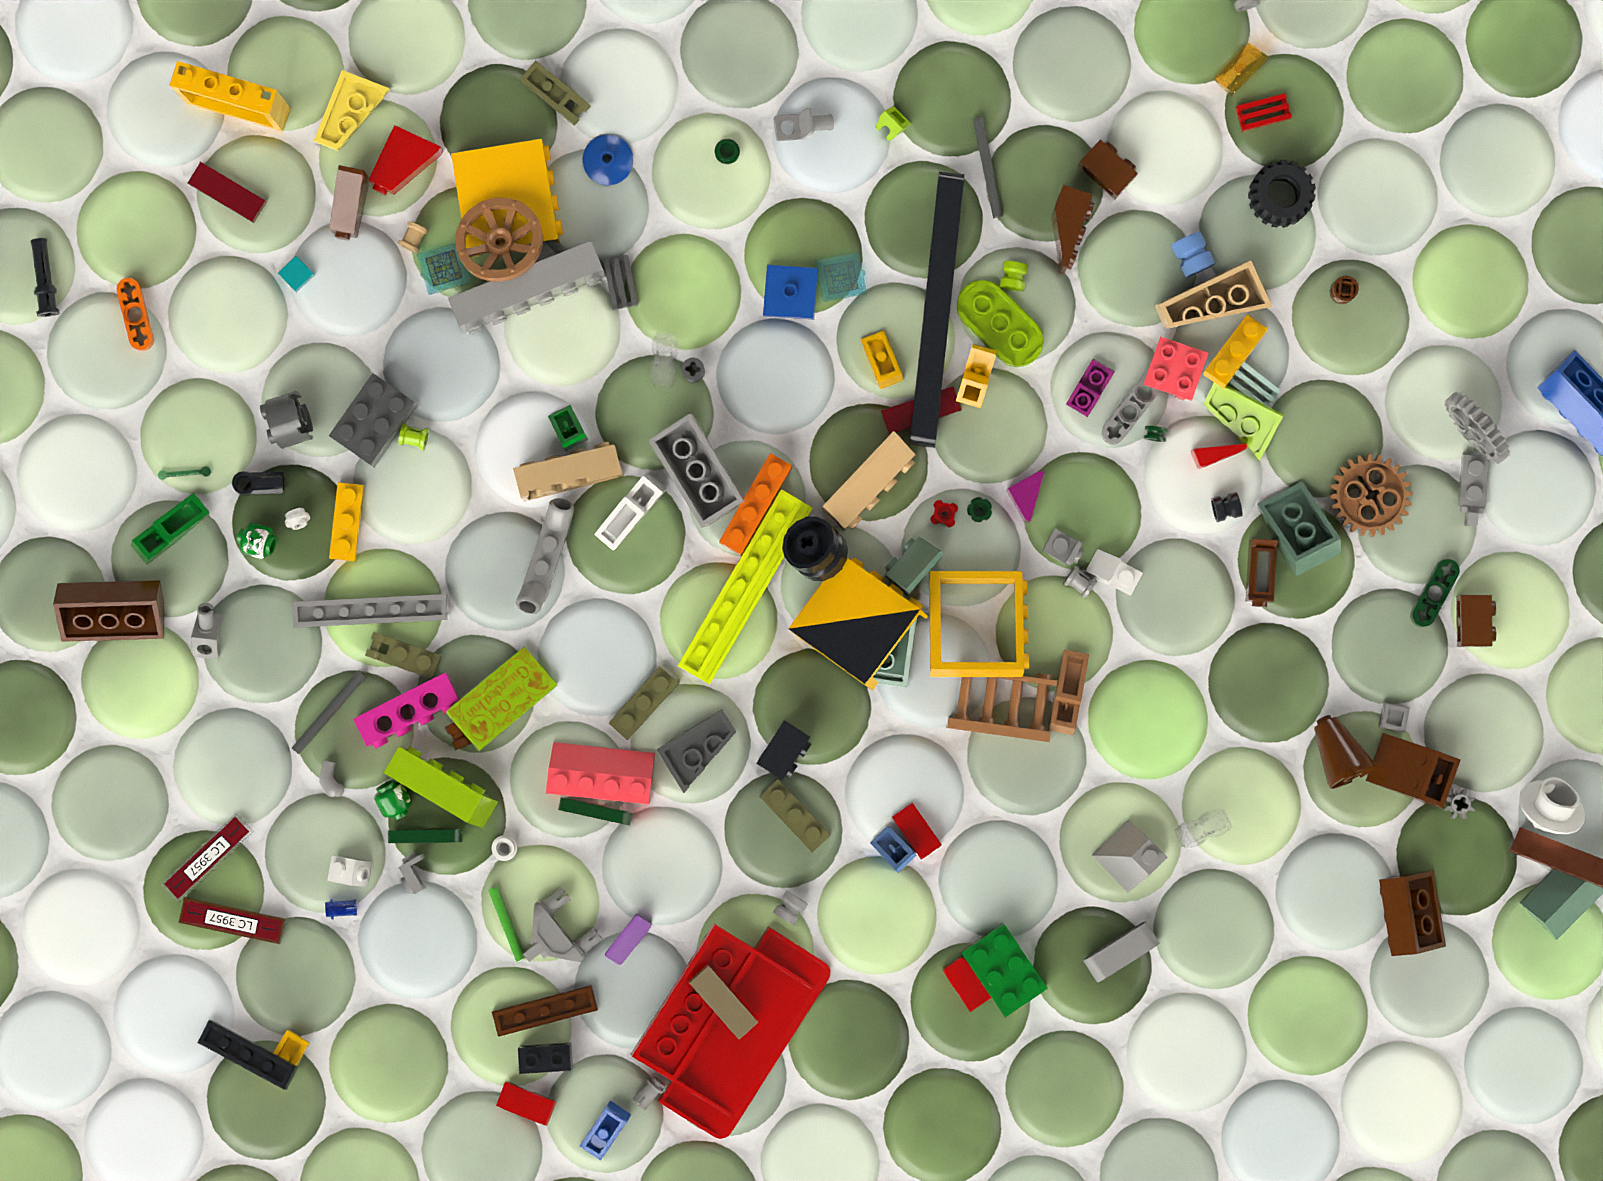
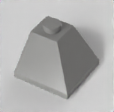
(1129, 856)

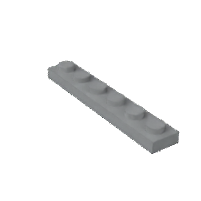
(370, 610)

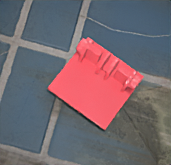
(1176, 369)

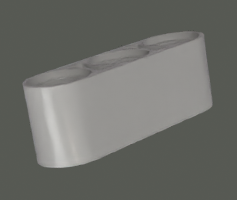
(1121, 951)

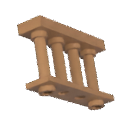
(1011, 727)

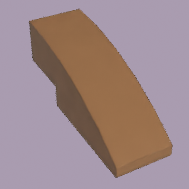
(1068, 692)

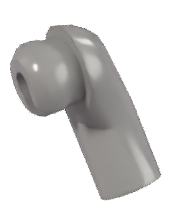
(327, 781)

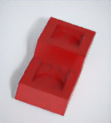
(526, 1103)

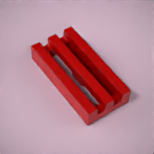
(1284, 106)

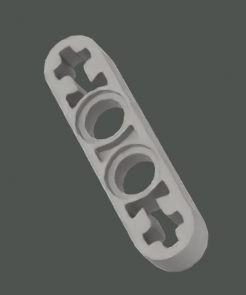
(1131, 400)

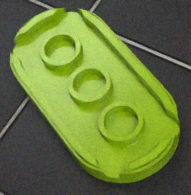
(1000, 323)

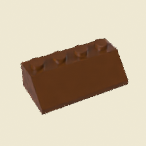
(109, 610)

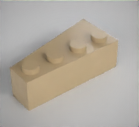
(1222, 295)
(567, 472)

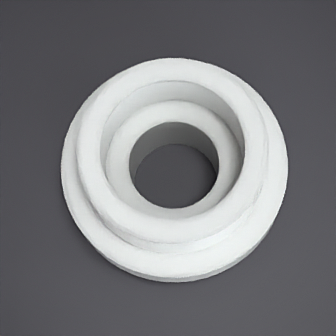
(297, 518)
(496, 848)

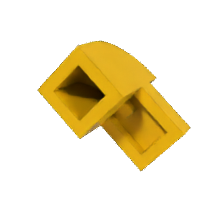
(976, 375)

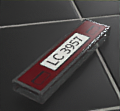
(207, 857)

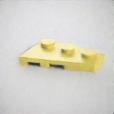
(348, 108)

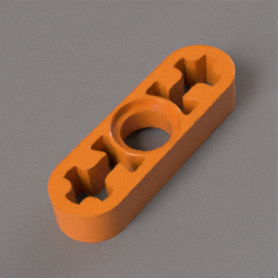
(136, 294)

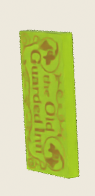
(501, 699)

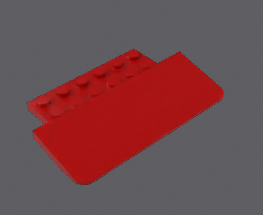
(689, 1044)

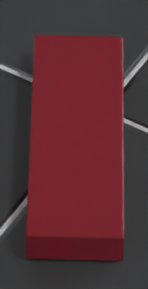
(227, 192)
(900, 416)

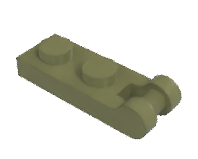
(554, 92)
(404, 656)

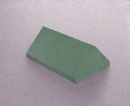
(1560, 901)

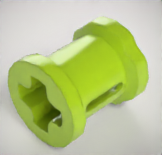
(413, 436)

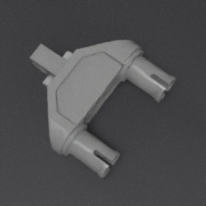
(551, 939)

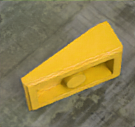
(882, 359)

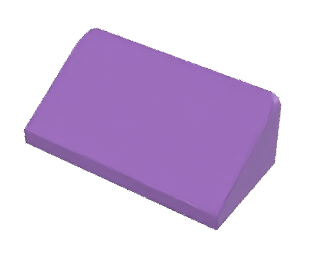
(628, 939)

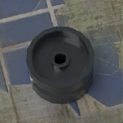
(815, 548)

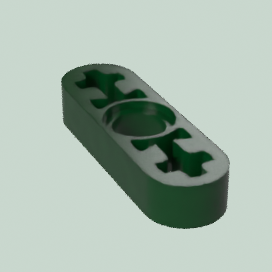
(1438, 573)
(595, 811)
(425, 836)

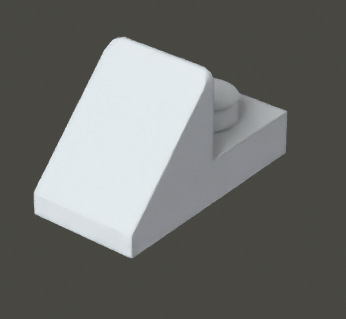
(1114, 572)

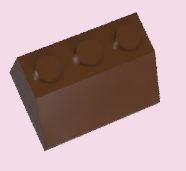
(1412, 913)

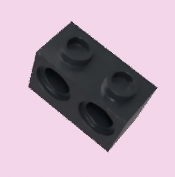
(545, 1058)

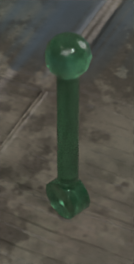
(205, 471)

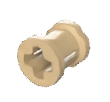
(413, 237)

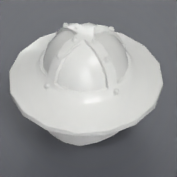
(1552, 806)

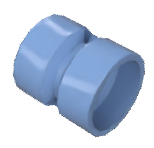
(1193, 255)

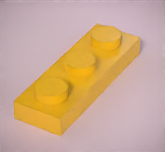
(1235, 351)
(346, 521)

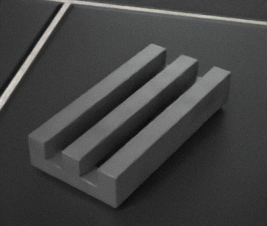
(616, 260)

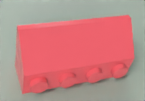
(600, 773)

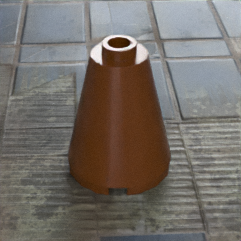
(1340, 753)

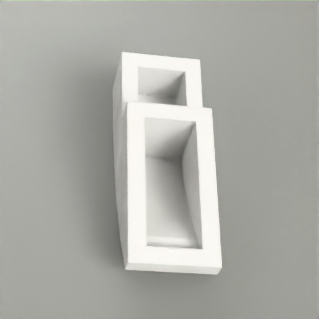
(630, 511)

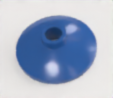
(616, 169)

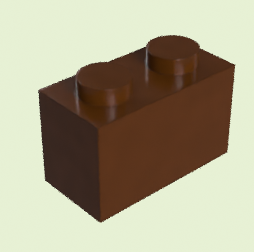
(1108, 168)
(1475, 620)

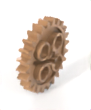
(1350, 507)

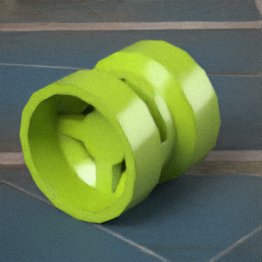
(1014, 275)

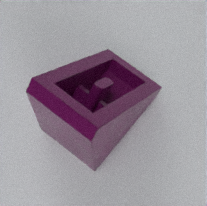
(1025, 495)

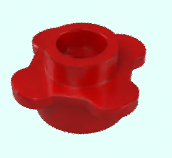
(947, 520)

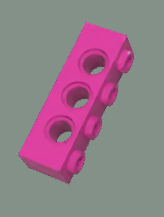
(369, 722)

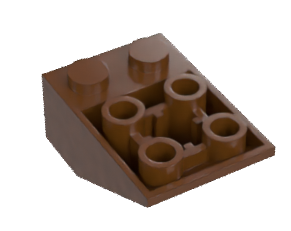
(1067, 219)
(1413, 770)

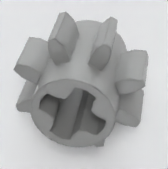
(1464, 800)

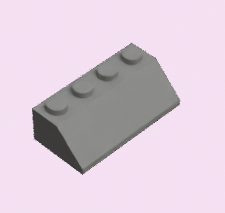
(696, 470)

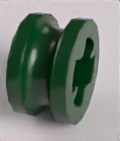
(1155, 433)

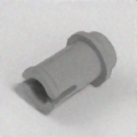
(649, 1092)

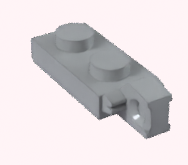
(1473, 487)

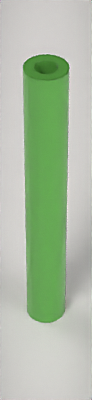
(506, 923)

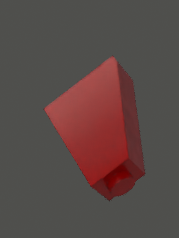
(402, 160)

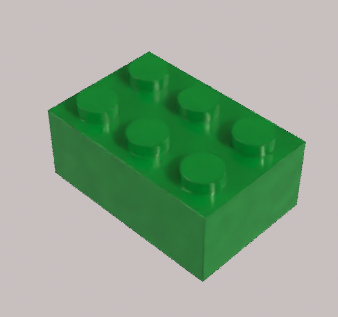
(1004, 970)

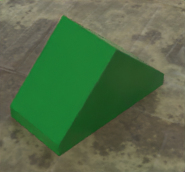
(568, 428)

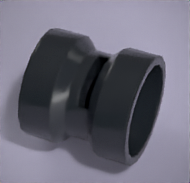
(1225, 507)

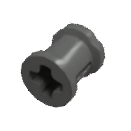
(698, 375)

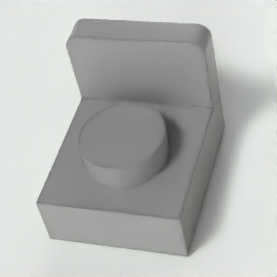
(1063, 548)

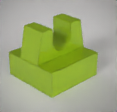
(894, 121)

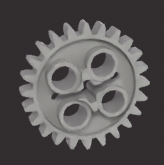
(1477, 427)

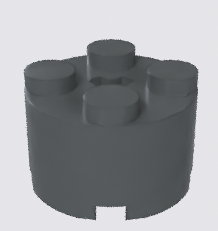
(287, 420)

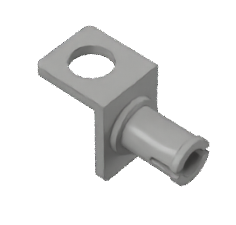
(803, 124)
(206, 631)

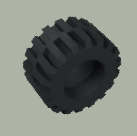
(1296, 178)

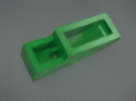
(169, 528)

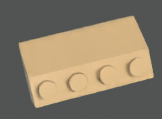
(869, 481)

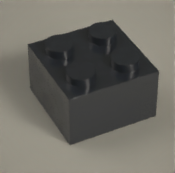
(783, 750)

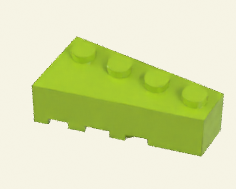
(440, 786)

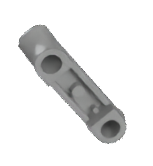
(546, 556)

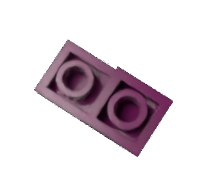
(1090, 387)

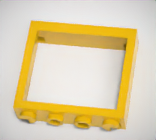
(229, 96)
(977, 669)

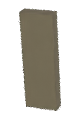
(723, 1001)

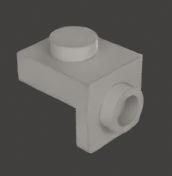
(411, 879)

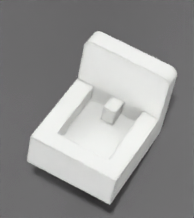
(349, 871)

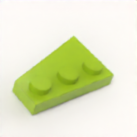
(1244, 416)

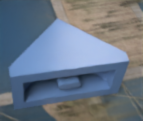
(893, 849)

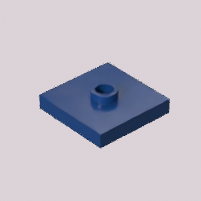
(790, 292)

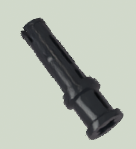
(45, 290)

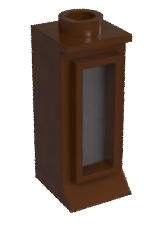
(1261, 572)

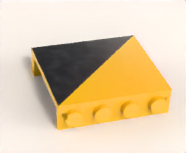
(856, 620)

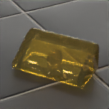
(1241, 69)

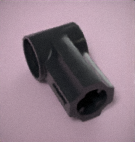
(261, 483)

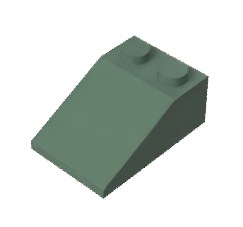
(1300, 528)
(913, 564)
(897, 665)

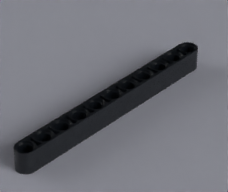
(936, 309)

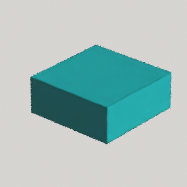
(296, 274)

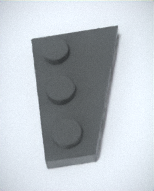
(695, 748)

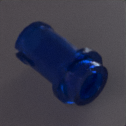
(339, 908)

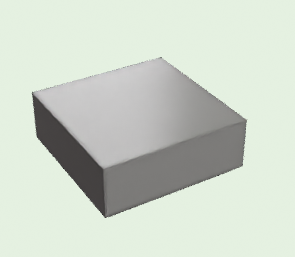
(1394, 717)

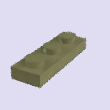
(643, 703)
(795, 815)

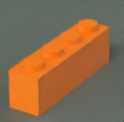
(756, 504)

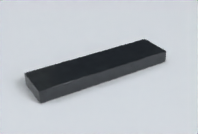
(247, 1054)

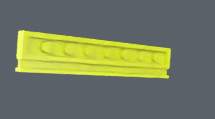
(742, 589)

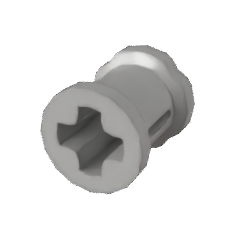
(1080, 582)

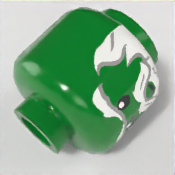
(257, 540)
(392, 799)

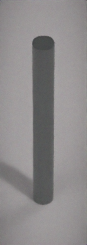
(987, 167)
(329, 711)

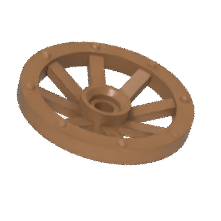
(497, 236)

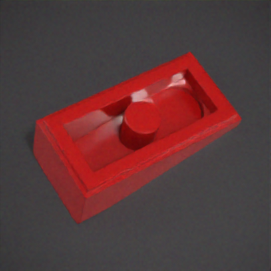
(1207, 456)
(916, 831)
(966, 983)

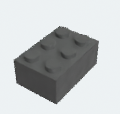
(373, 420)

